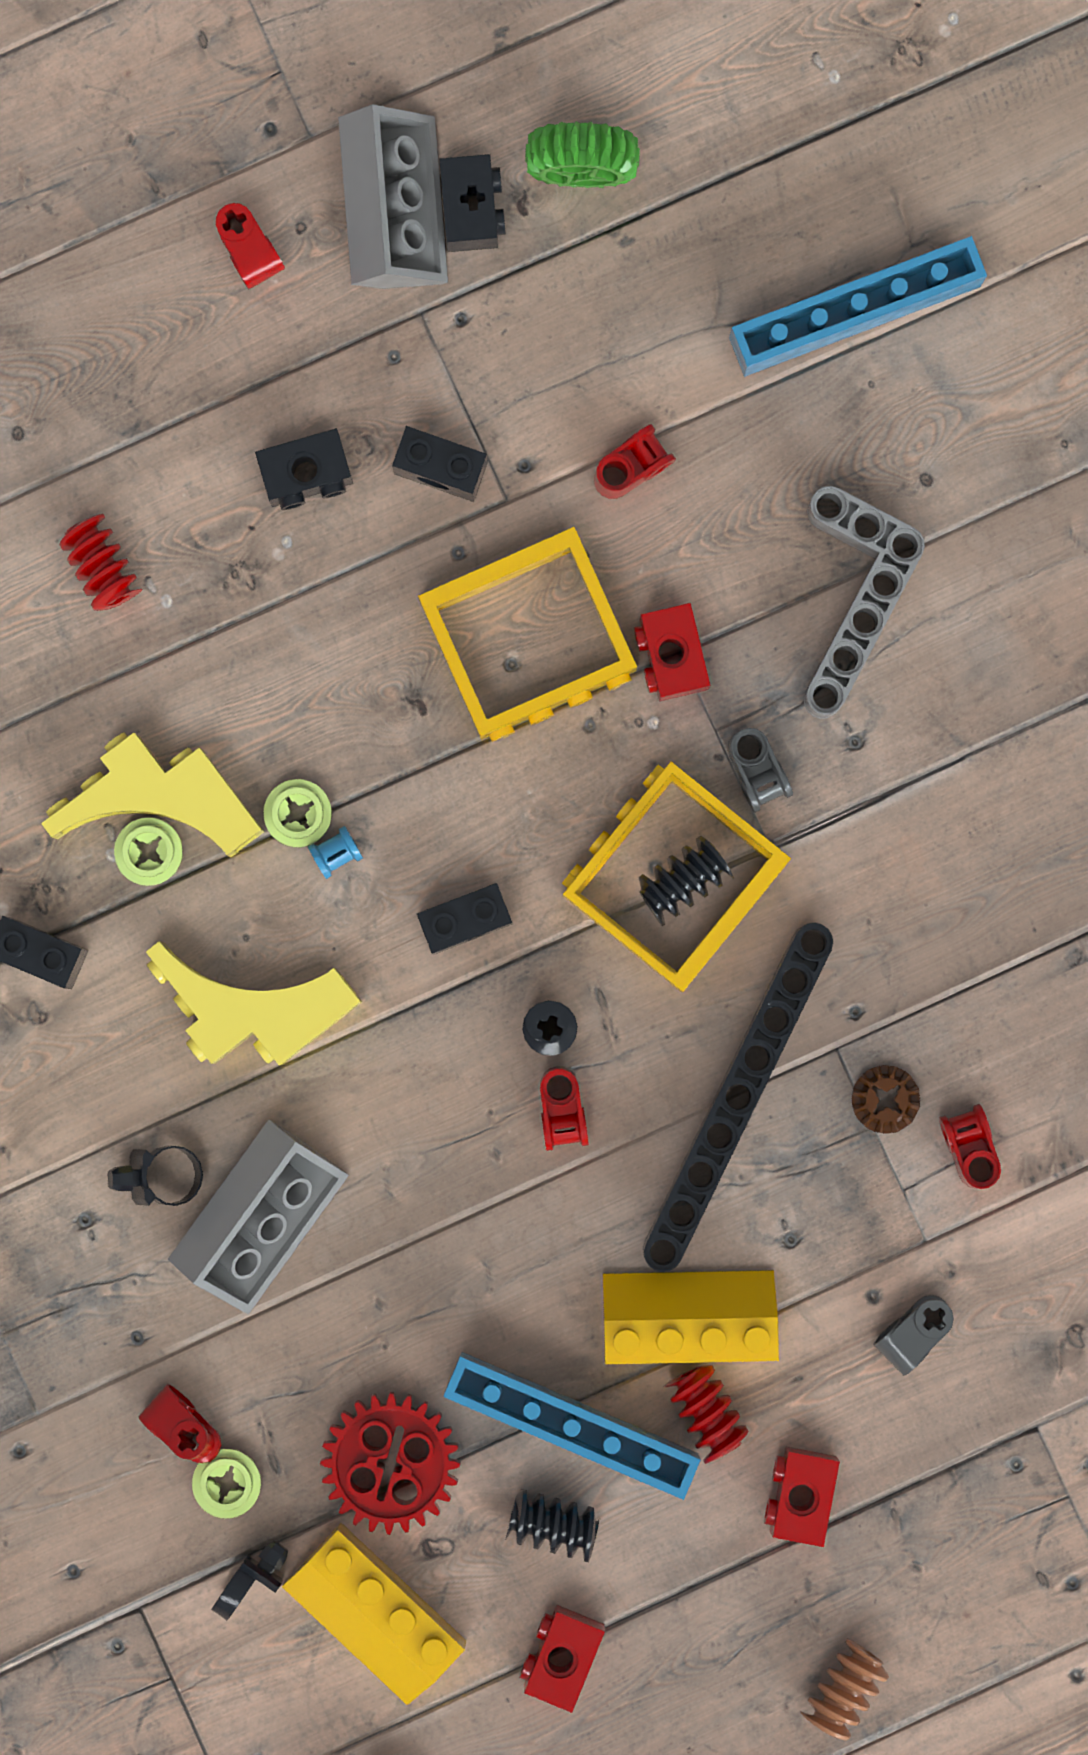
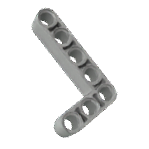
(867, 599)

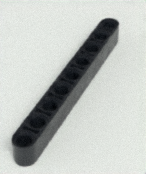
(721, 1112)

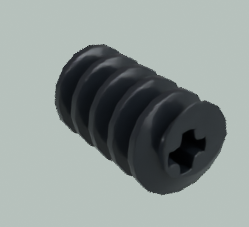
(683, 879)
(542, 1012)
(553, 1525)

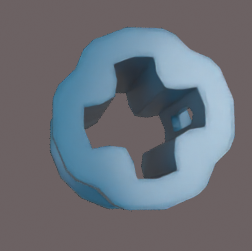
(335, 852)

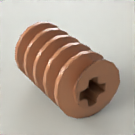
(846, 1692)

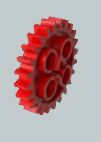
(426, 1473)

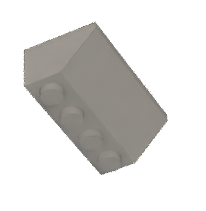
(392, 198)
(257, 1217)

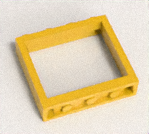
(498, 572)
(630, 816)

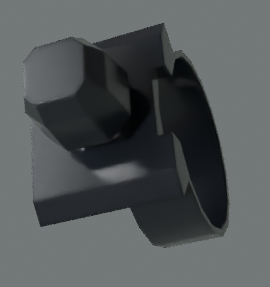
(134, 1179)
(272, 1558)

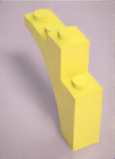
(140, 785)
(228, 1015)

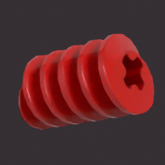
(97, 564)
(708, 1411)

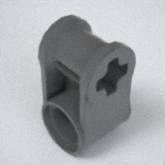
(759, 771)
(909, 1340)

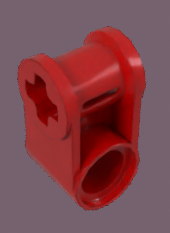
(250, 250)
(638, 458)
(562, 1112)
(970, 1145)
(177, 1422)

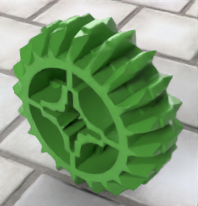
(582, 155)

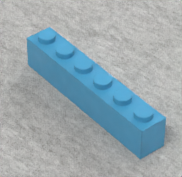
(857, 306)
(572, 1425)

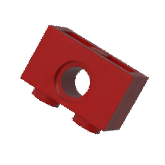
(677, 627)
(807, 1522)
(562, 1684)

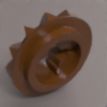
(865, 1099)

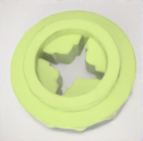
(277, 810)
(128, 852)
(237, 1500)

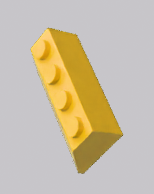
(690, 1317)
(375, 1614)

